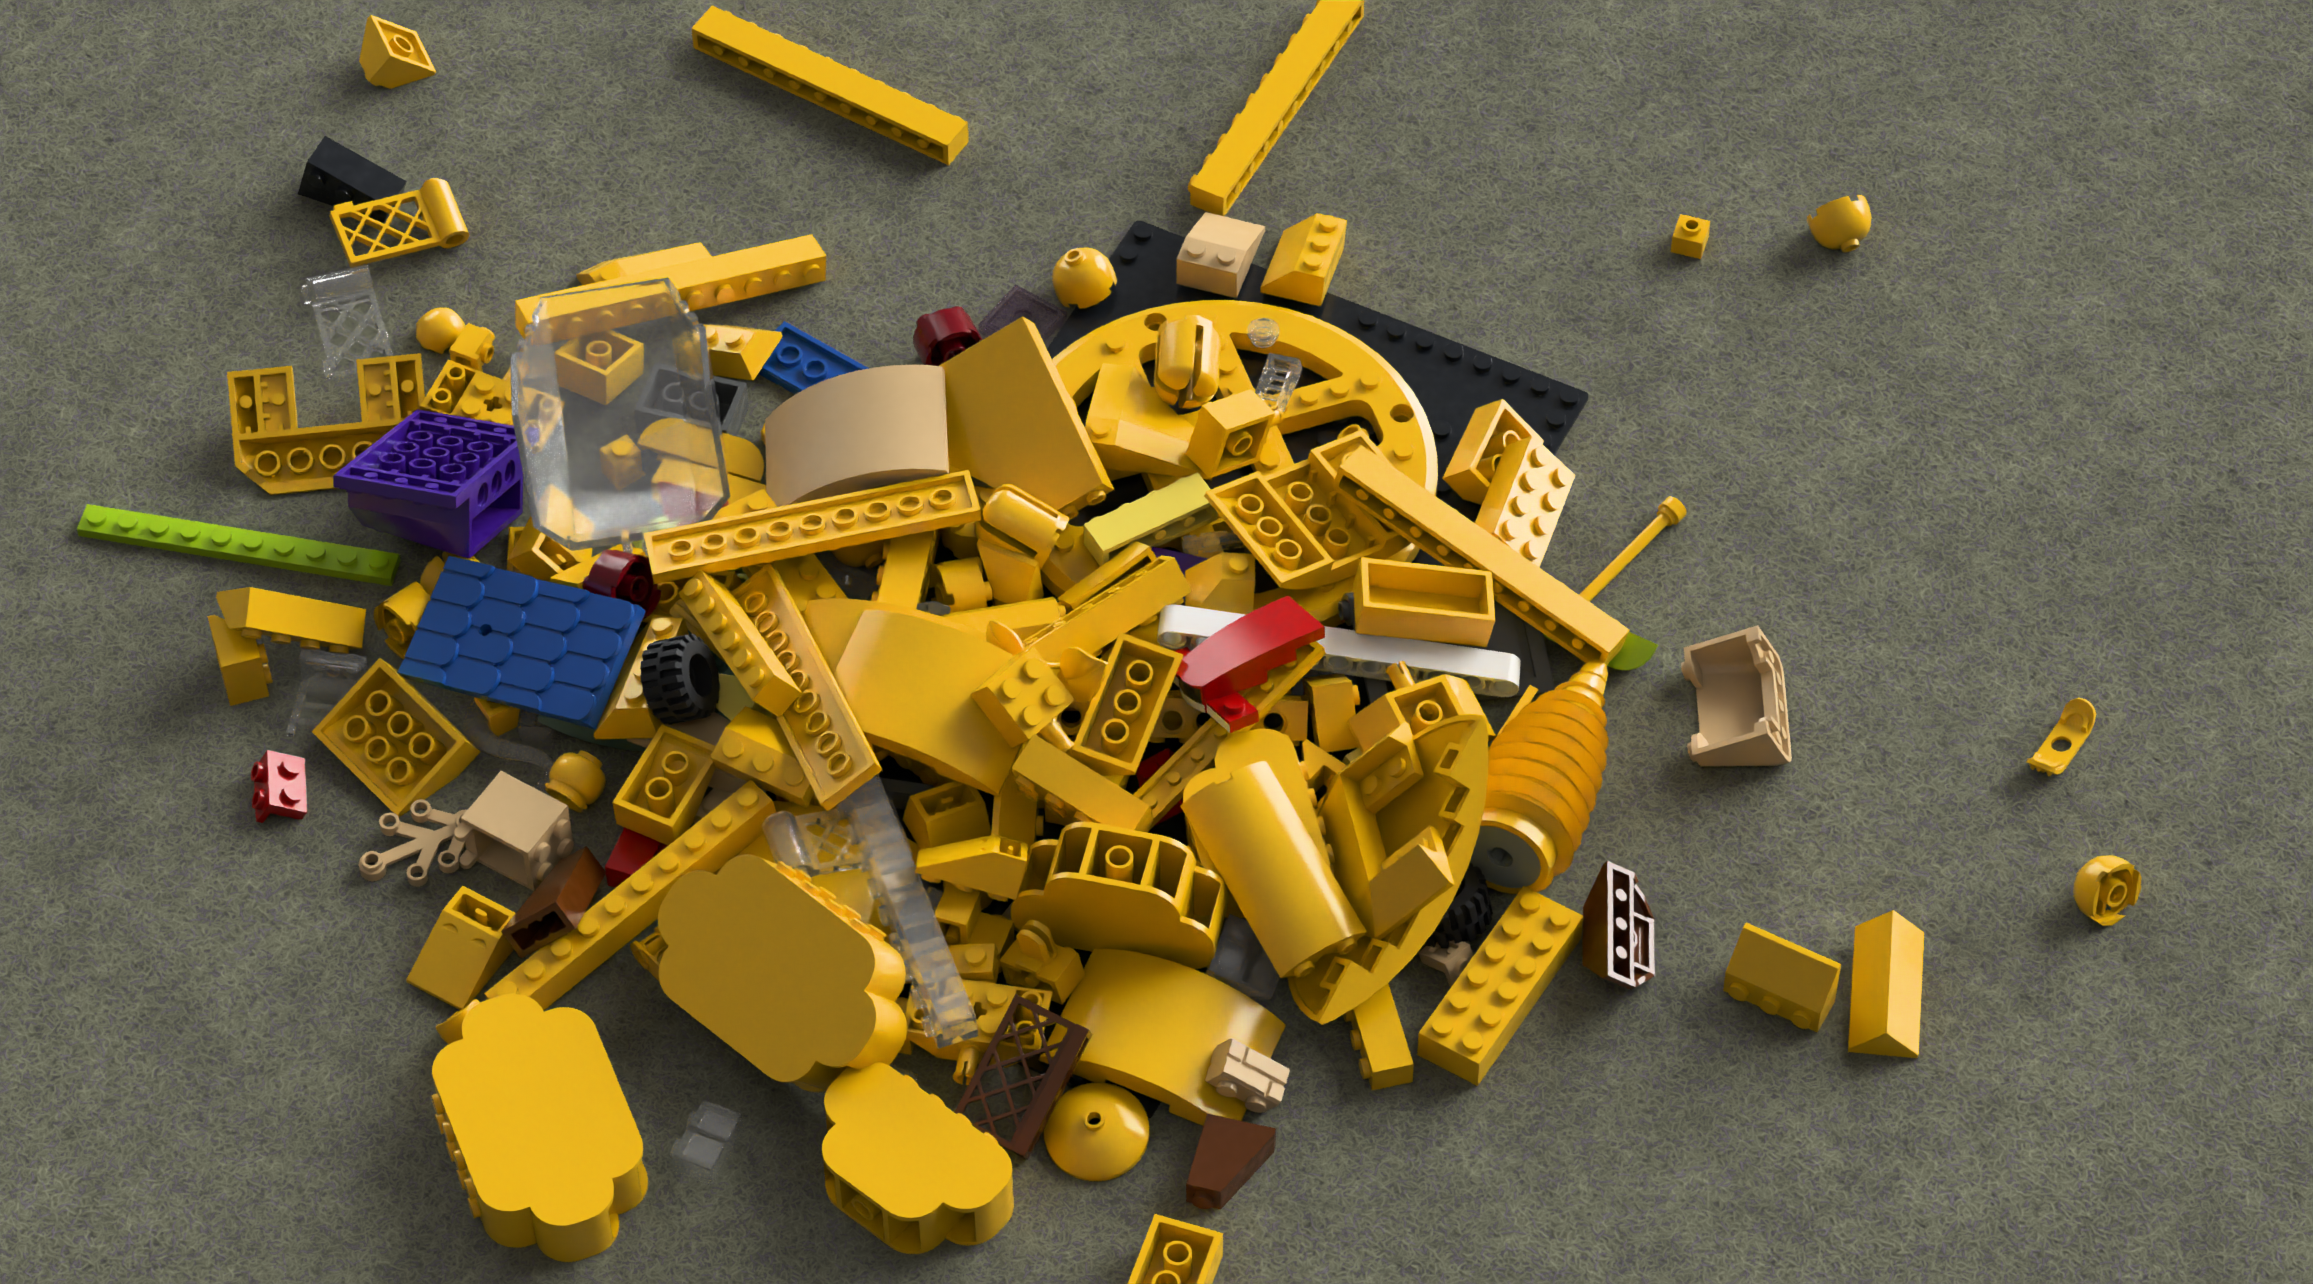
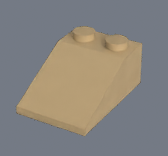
(1218, 254)

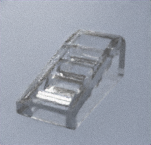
(1281, 364)

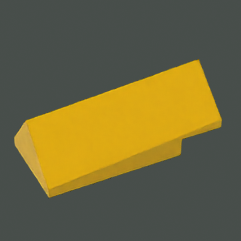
(1886, 987)

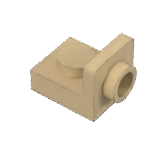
(1448, 960)

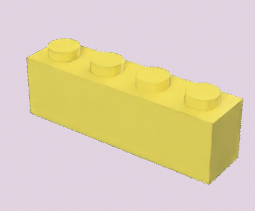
(1151, 519)

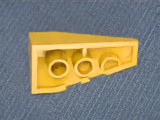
(642, 262)

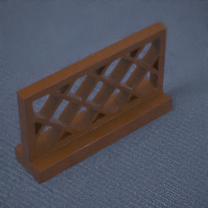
(1052, 1082)

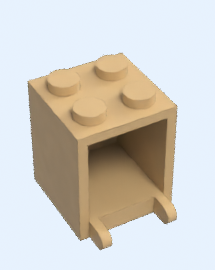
(515, 831)

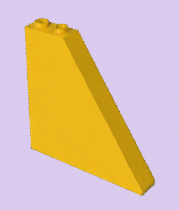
(1018, 422)

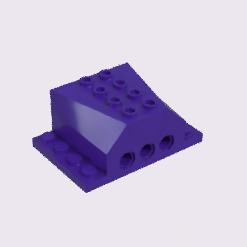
(438, 482)

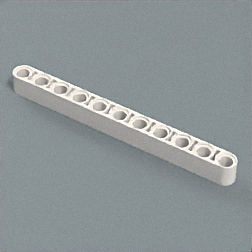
(1363, 654)

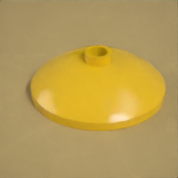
(1101, 1149)

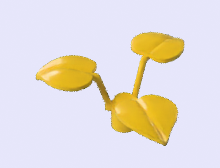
(1078, 671)

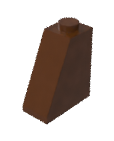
(1226, 1159)

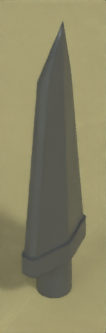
(934, 608)

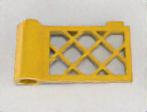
(434, 205)

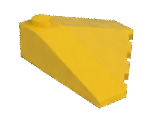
(1135, 427)

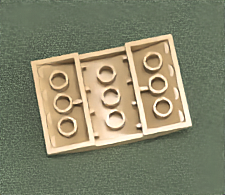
(858, 433)

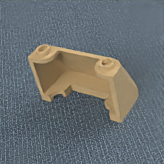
(1738, 701)

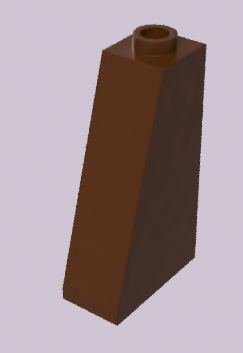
(556, 903)

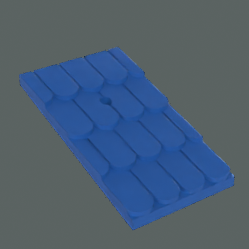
(522, 642)

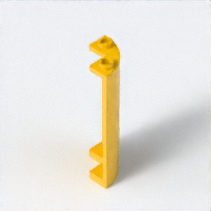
(1273, 870)

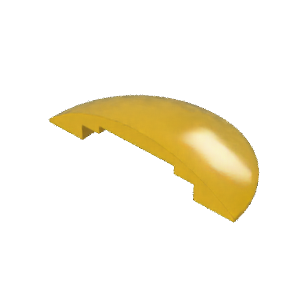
(1447, 798)

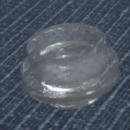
(1263, 332)

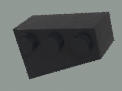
(342, 176)

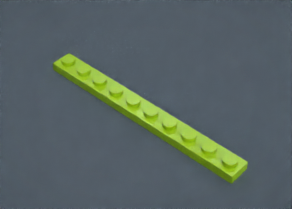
(239, 545)

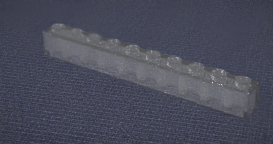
(908, 914)

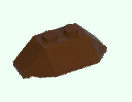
(1618, 929)

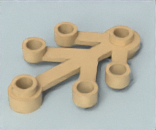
(423, 841)

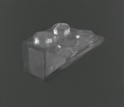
(1242, 961)

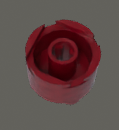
(944, 335)
(624, 579)

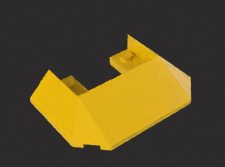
(296, 459)
(1378, 887)

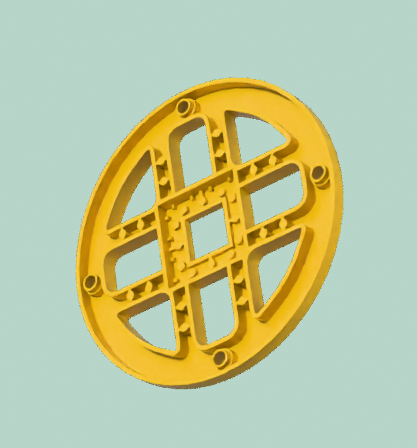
(1357, 385)

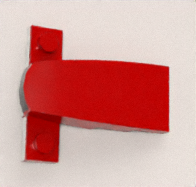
(1240, 659)

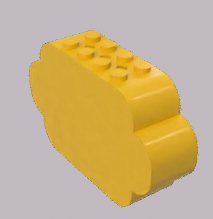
(781, 971)
(538, 1128)

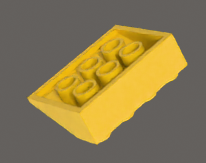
(394, 739)

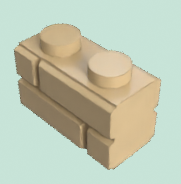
(1247, 1076)

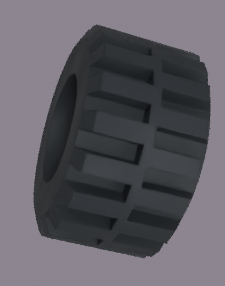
(680, 679)
(1467, 913)

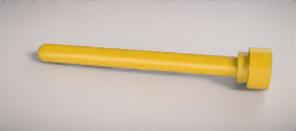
(1669, 512)

